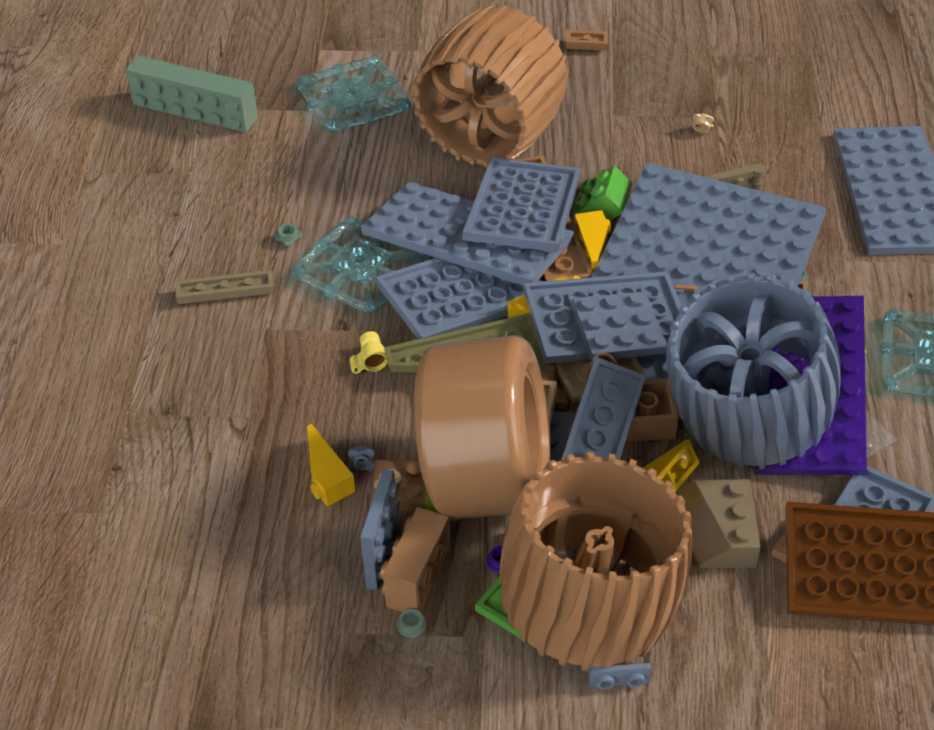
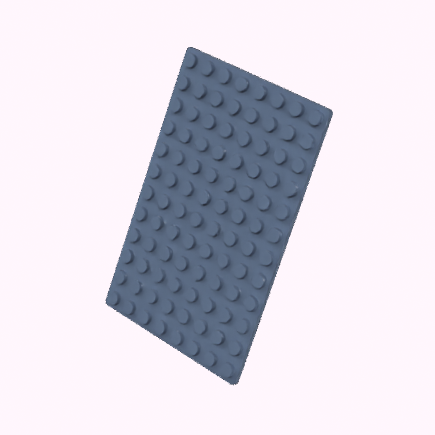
(703, 234)

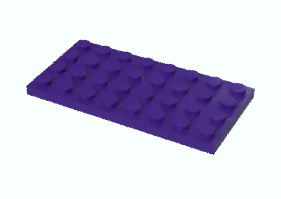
(844, 444)

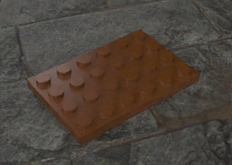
(860, 563)

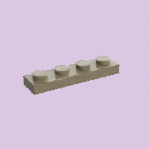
(224, 287)

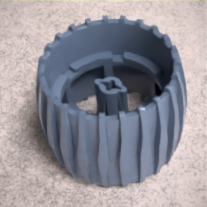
(742, 324)

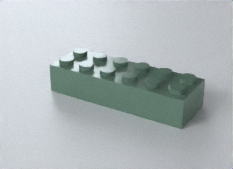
(192, 93)

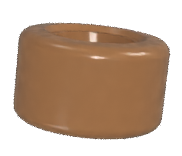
(480, 424)

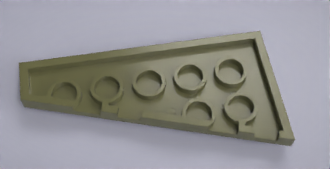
(406, 356)

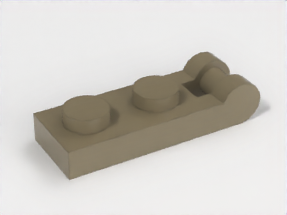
(743, 176)

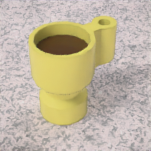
(371, 356)

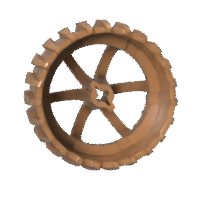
(470, 113)
(613, 515)

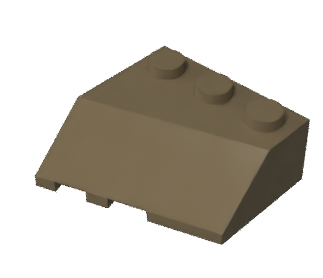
(722, 523)

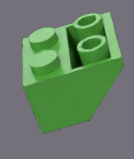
(604, 192)

